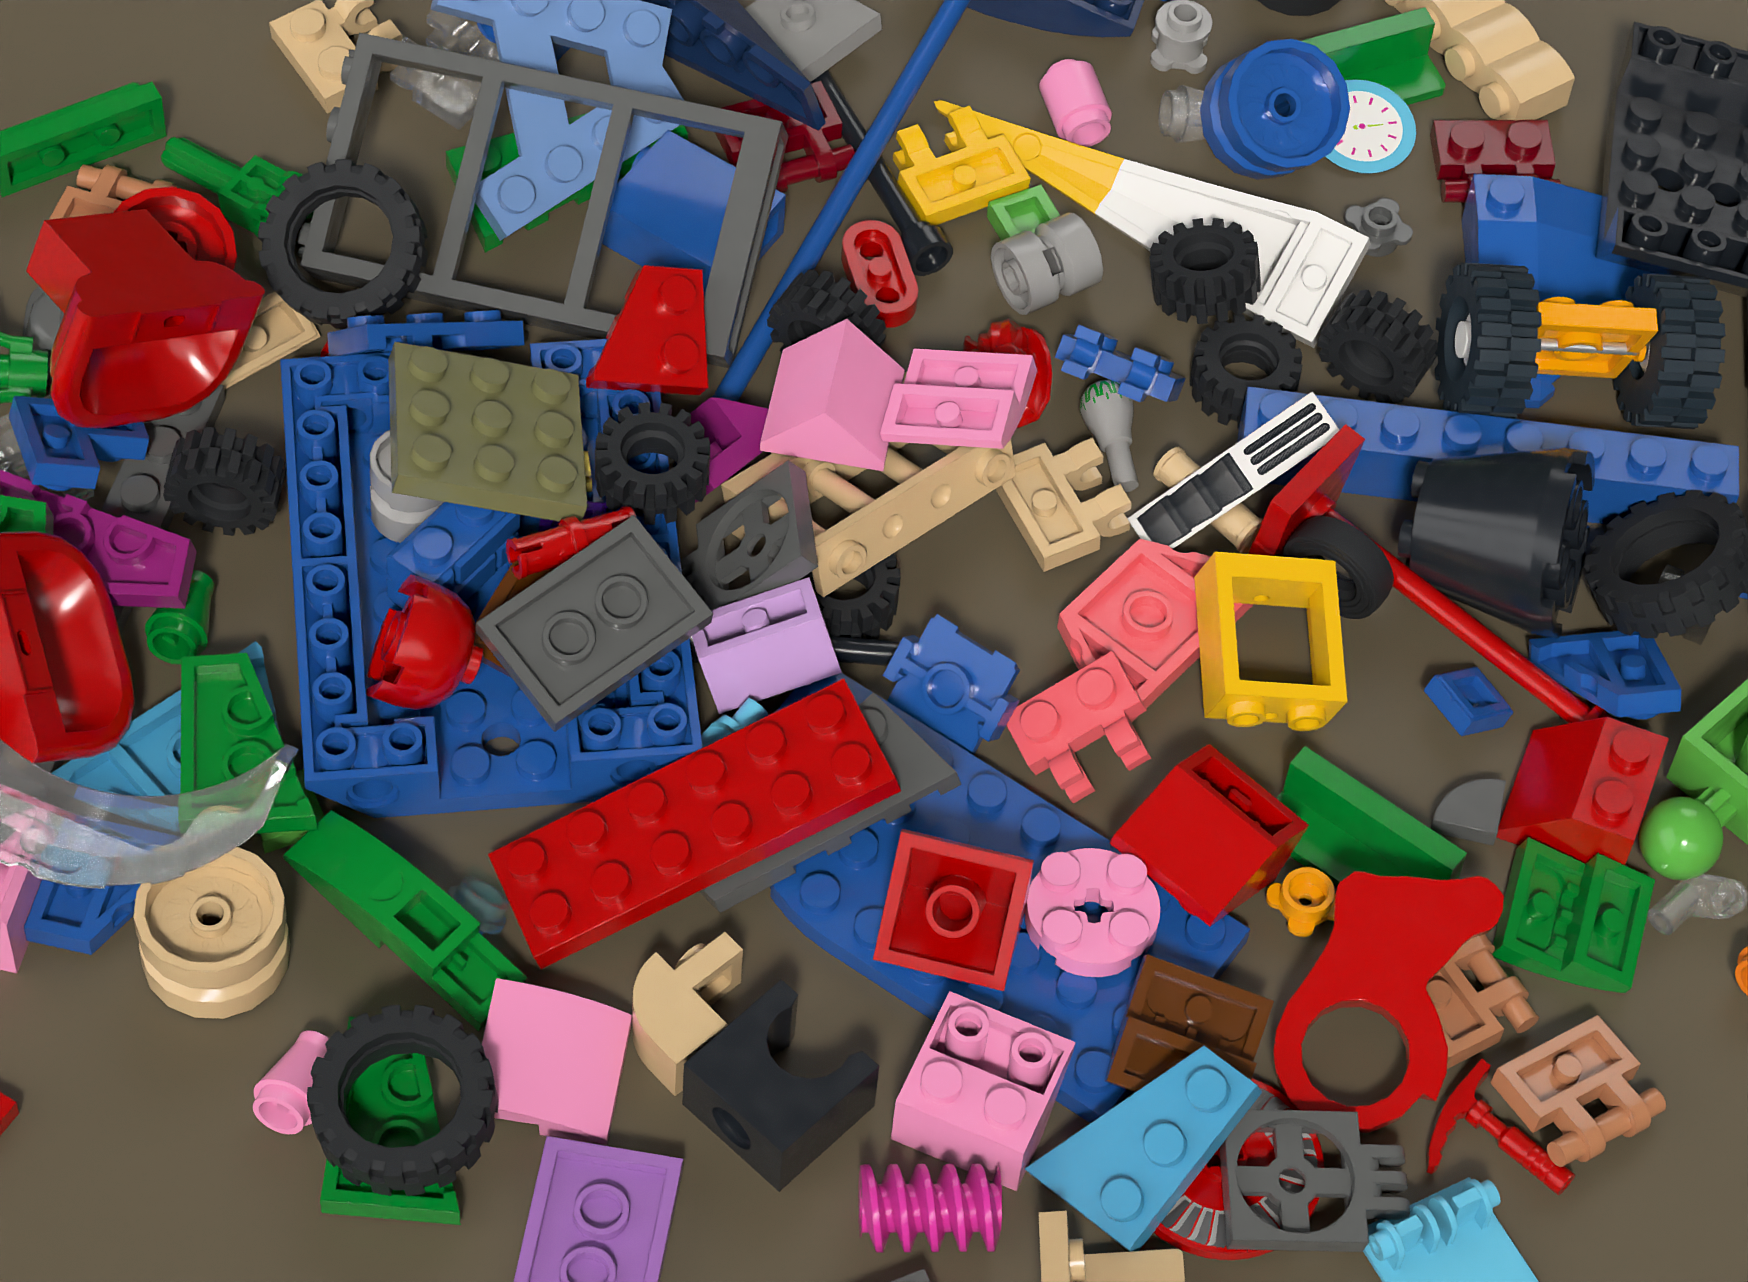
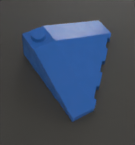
(1551, 234)

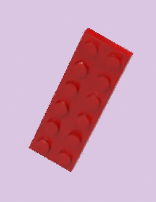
(693, 823)

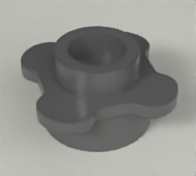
(1381, 224)

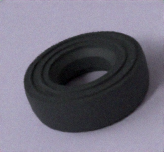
(1353, 551)

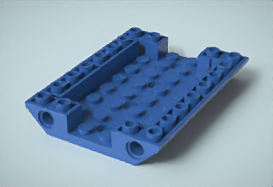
(434, 758)

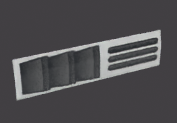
(1236, 474)

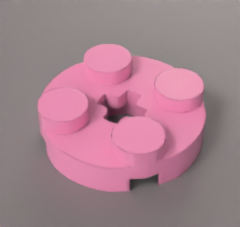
(1098, 877)

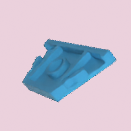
(150, 751)

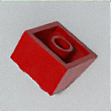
(1584, 788)

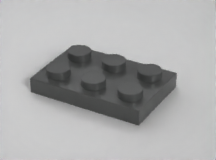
(594, 623)

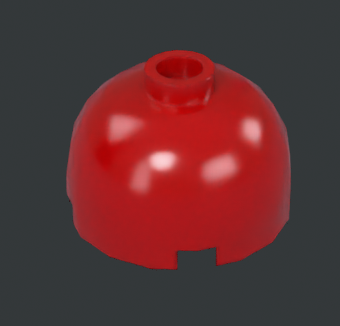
(424, 647)

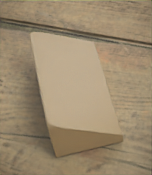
(272, 336)

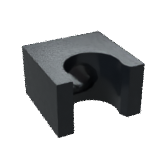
(760, 1109)

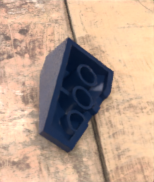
(734, 49)

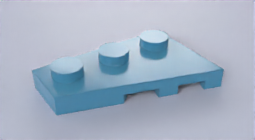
(1149, 1148)

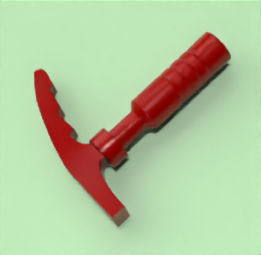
(1510, 1139)

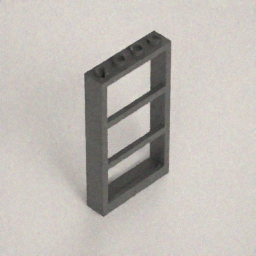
(739, 236)

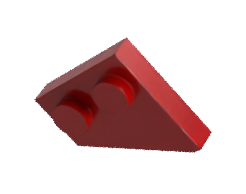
(657, 336)

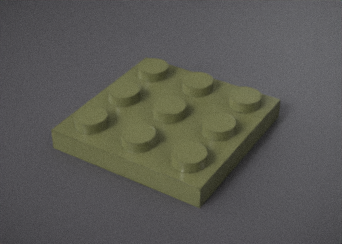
(486, 433)

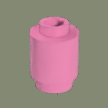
(1076, 102)

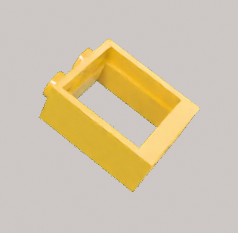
(1271, 582)

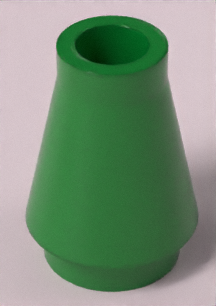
(182, 631)

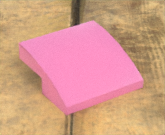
(959, 398)
(555, 1059)

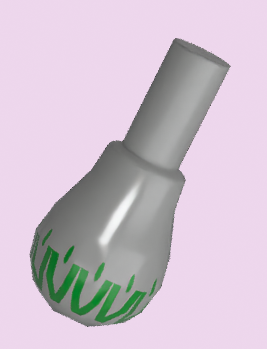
(1110, 421)

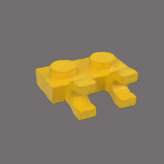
(960, 180)

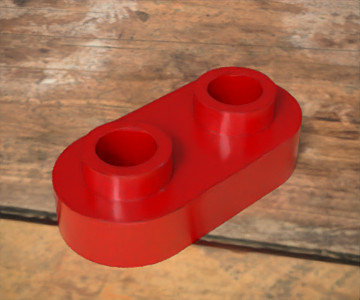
(884, 277)

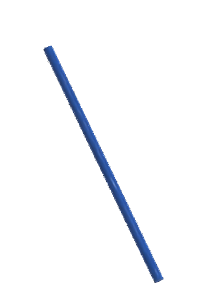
(845, 191)

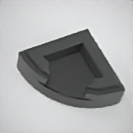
(1471, 811)

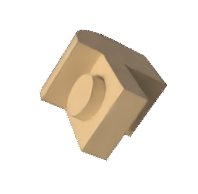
(674, 1009)

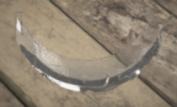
(119, 839)

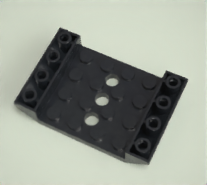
(1680, 127)

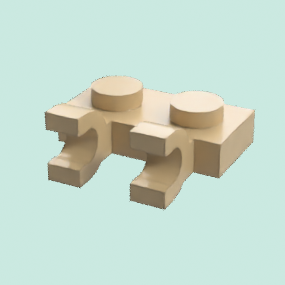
(319, 40)
(1048, 509)

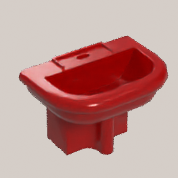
(140, 319)
(60, 653)

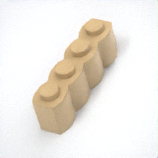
(1497, 56)

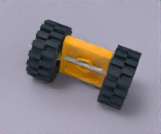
(1654, 345)

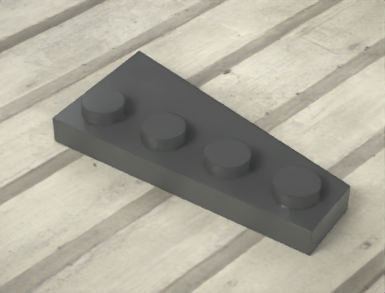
(918, 773)

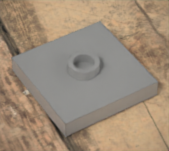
(816, 31)

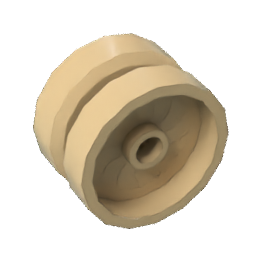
(214, 936)

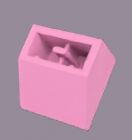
(981, 1089)

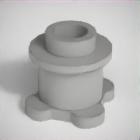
(1180, 36)

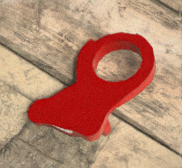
(1380, 957)

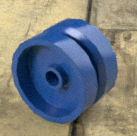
(1275, 109)

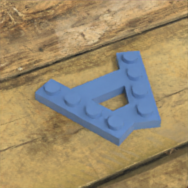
(552, 154)

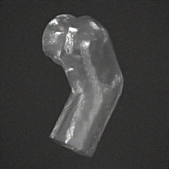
(1698, 897)

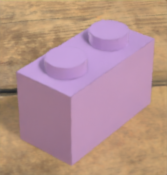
(765, 646)

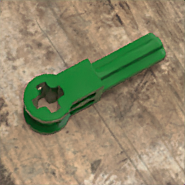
(240, 191)

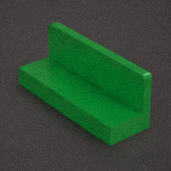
(1388, 53)
(79, 135)
(1360, 829)

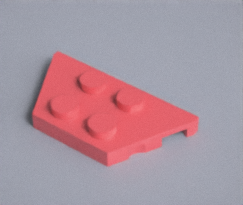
(1141, 613)

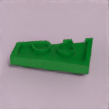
(231, 731)
(393, 1109)

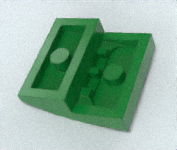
(1573, 917)

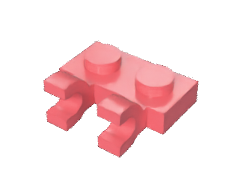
(1075, 714)

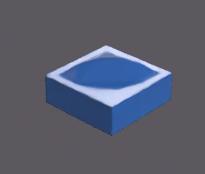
(1468, 701)

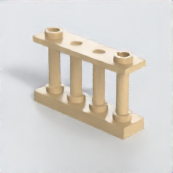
(893, 519)

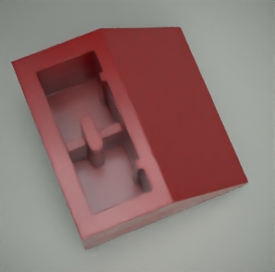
(1210, 835)

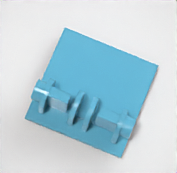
(1448, 1240)

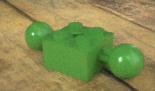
(1685, 834)

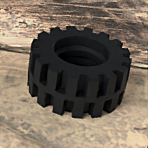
(1247, 343)

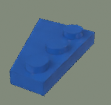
(479, 332)

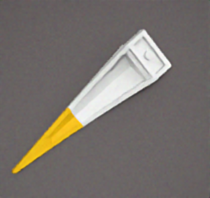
(1301, 253)

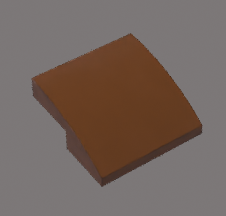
(1177, 1014)

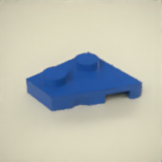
(1612, 671)

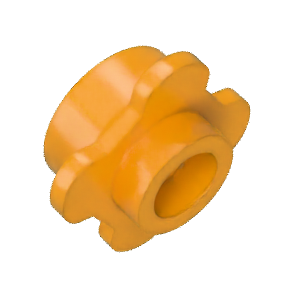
(1303, 884)

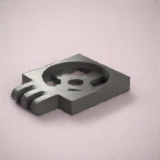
(788, 546)
(1357, 1182)

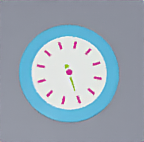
(1377, 130)

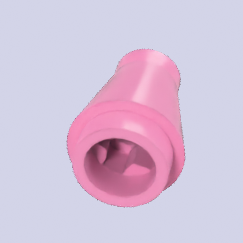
(283, 1091)

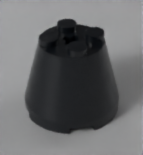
(1503, 532)

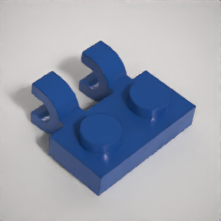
(1138, 374)

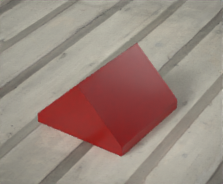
(953, 909)

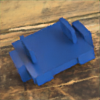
(953, 684)

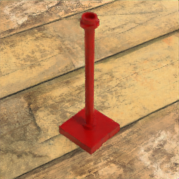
(1315, 493)

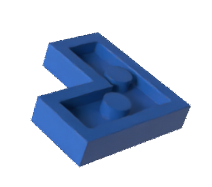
(67, 455)

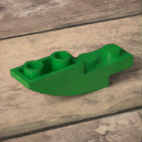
(405, 912)

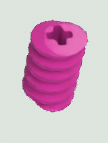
(930, 1206)

